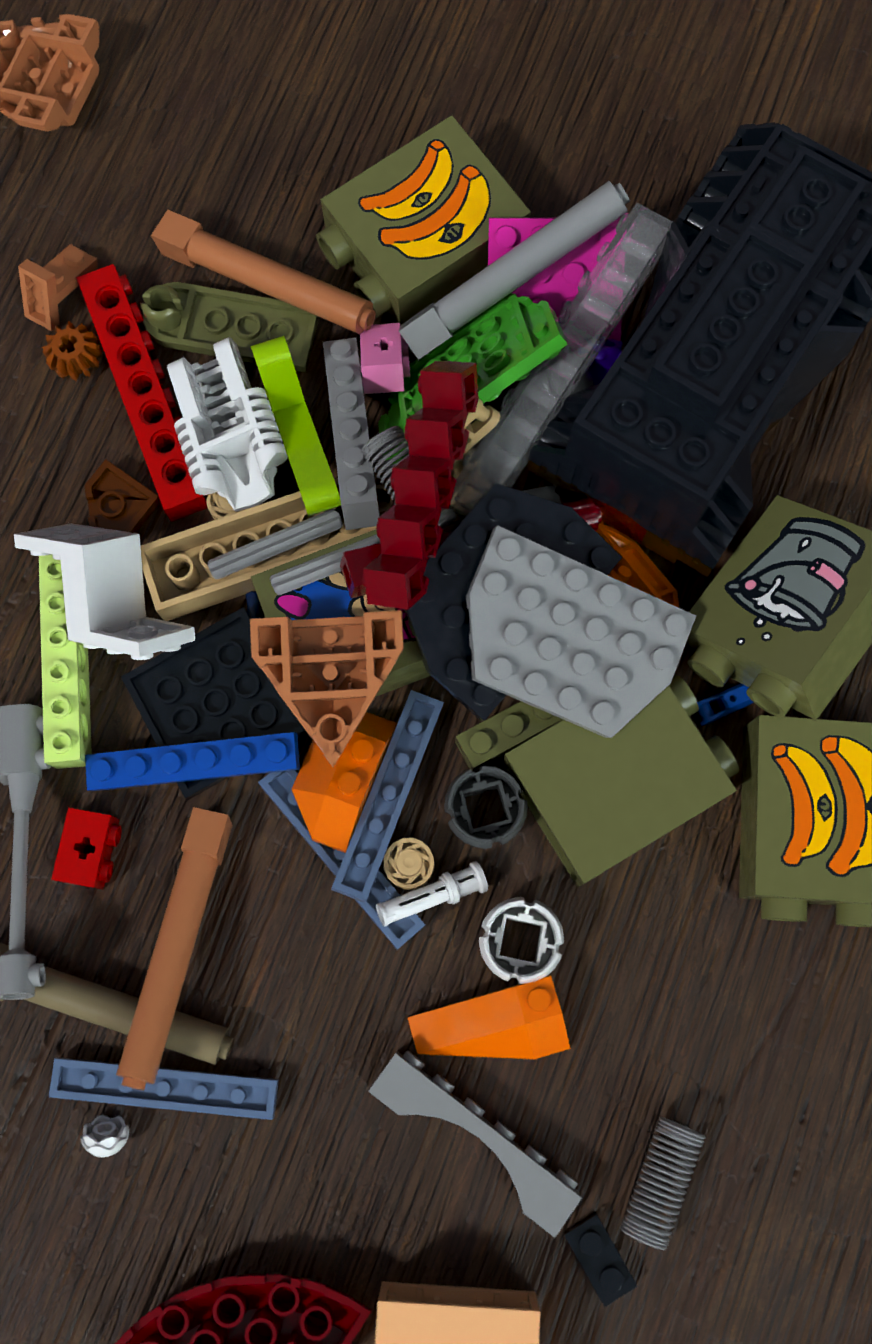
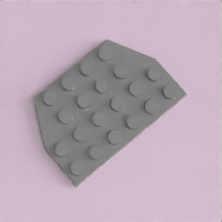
(569, 635)

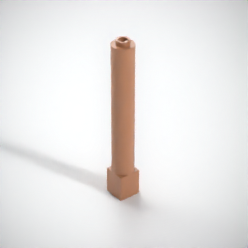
(191, 245)
(202, 853)

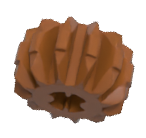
(60, 347)

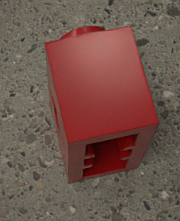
(81, 830)

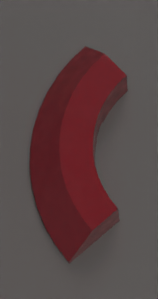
(252, 1312)

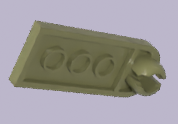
(198, 316)

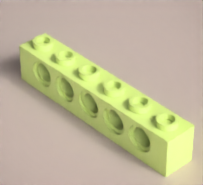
(63, 677)

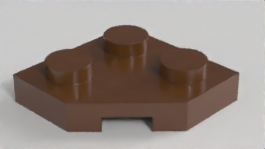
(118, 500)

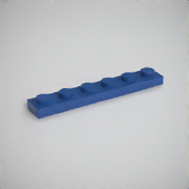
(192, 761)

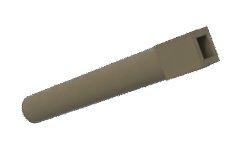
(116, 1011)

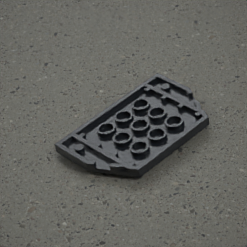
(442, 616)

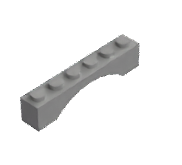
(350, 434)
(543, 1195)

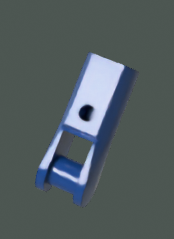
(728, 701)

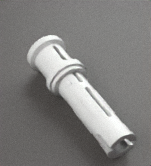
(448, 888)

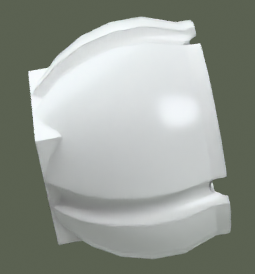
(549, 940)

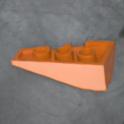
(505, 1023)

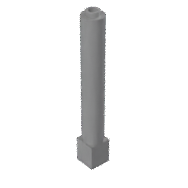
(513, 269)

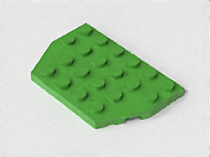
(504, 344)

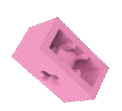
(384, 359)

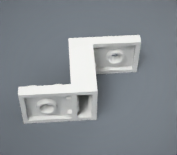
(105, 590)

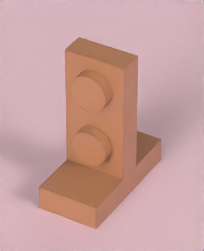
(48, 285)

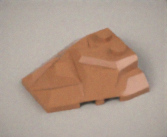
(47, 70)

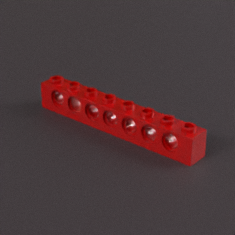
(99, 291)

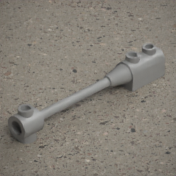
(21, 770)

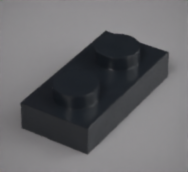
(600, 1259)

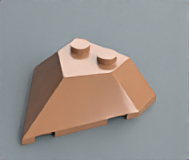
(328, 669)

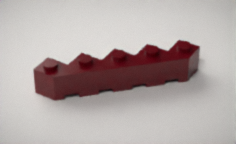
(422, 485)

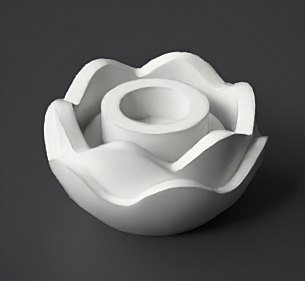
(105, 1136)

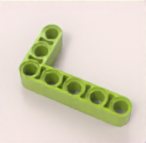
(296, 426)

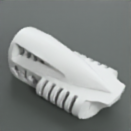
(226, 428)

